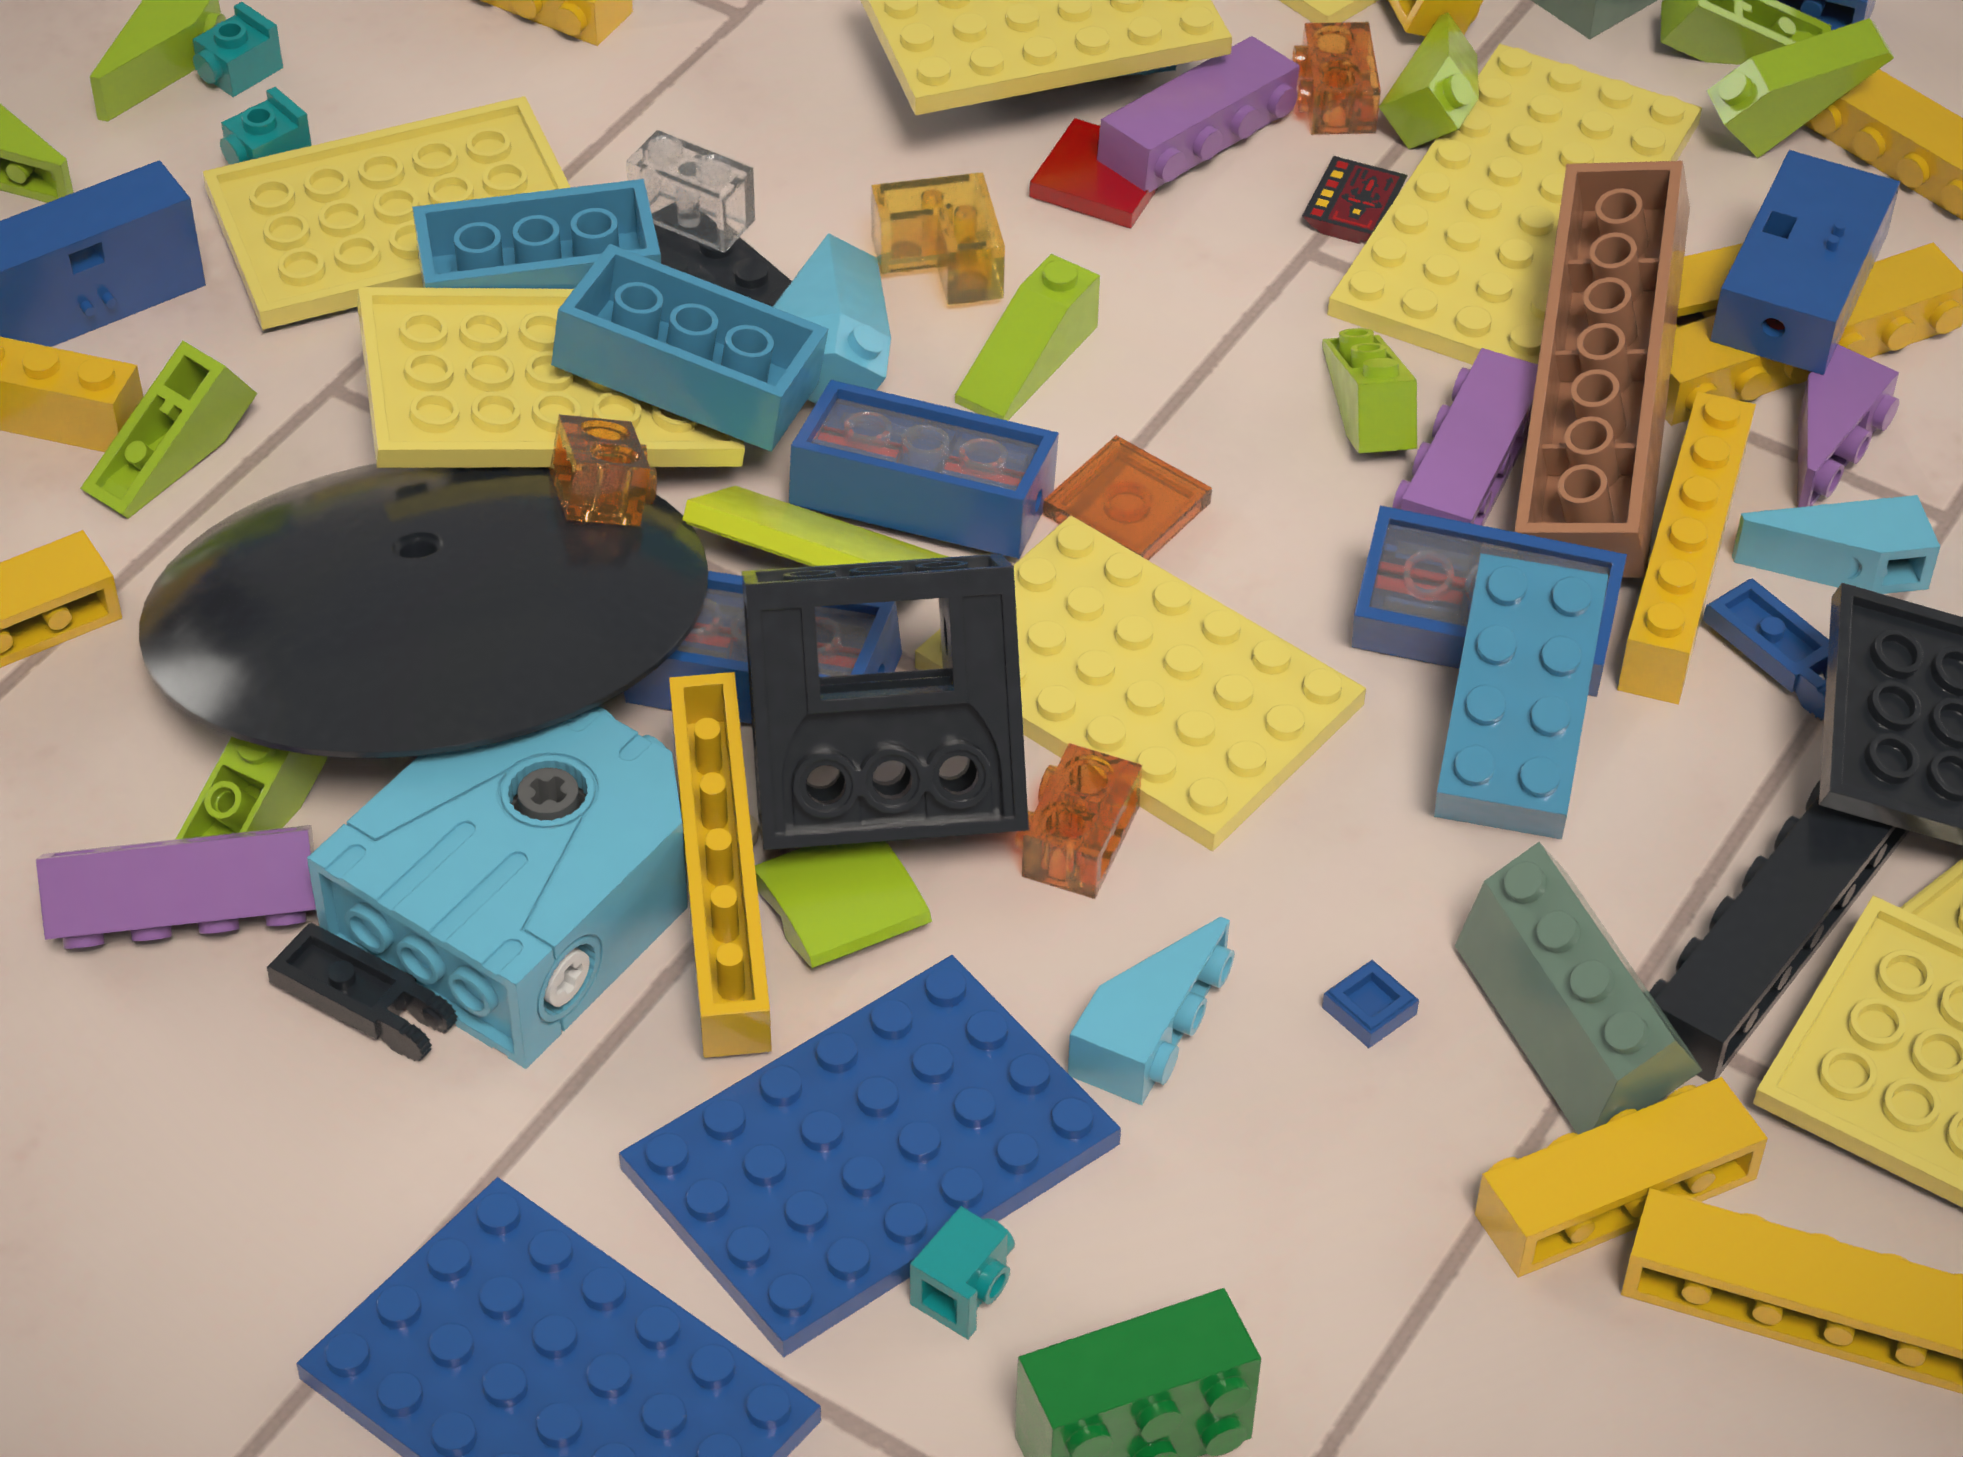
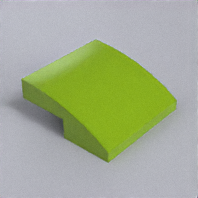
(841, 898)

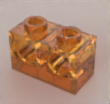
(1338, 78)
(601, 471)
(1080, 820)

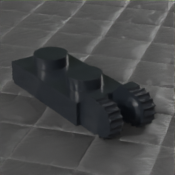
(360, 990)

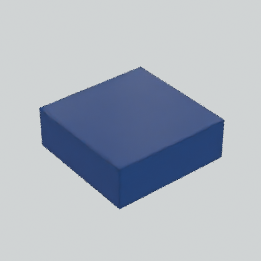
(1370, 1003)

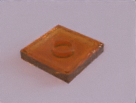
(1129, 497)

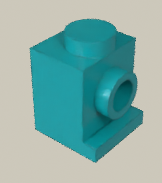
(238, 51)
(265, 129)
(961, 1270)

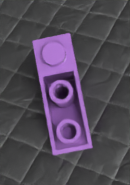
(1839, 419)

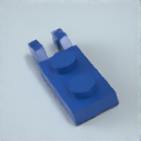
(1774, 640)

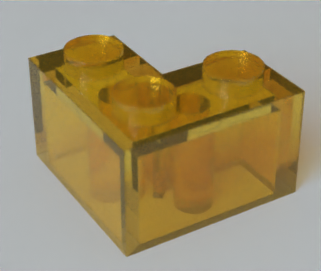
(941, 226)

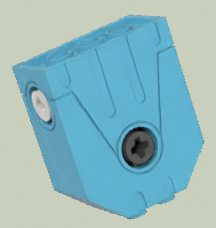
(514, 874)

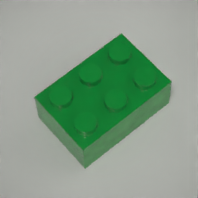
(1143, 1387)

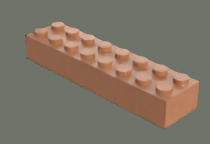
(1606, 358)

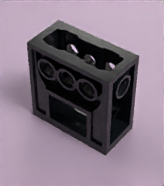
(880, 717)

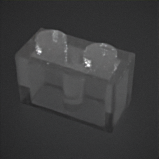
(694, 190)

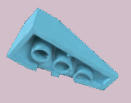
(845, 294)

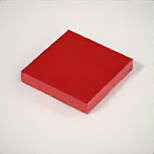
(1083, 184)

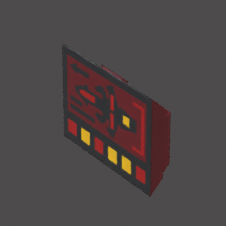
(1352, 199)

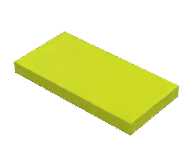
(793, 530)

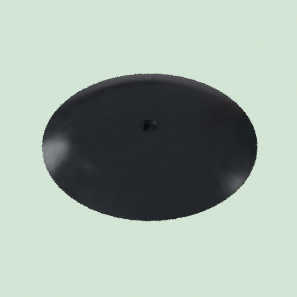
(416, 611)

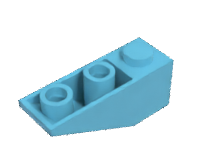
(1864, 543)
(1139, 1016)

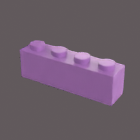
(1198, 114)
(1473, 441)
(176, 884)

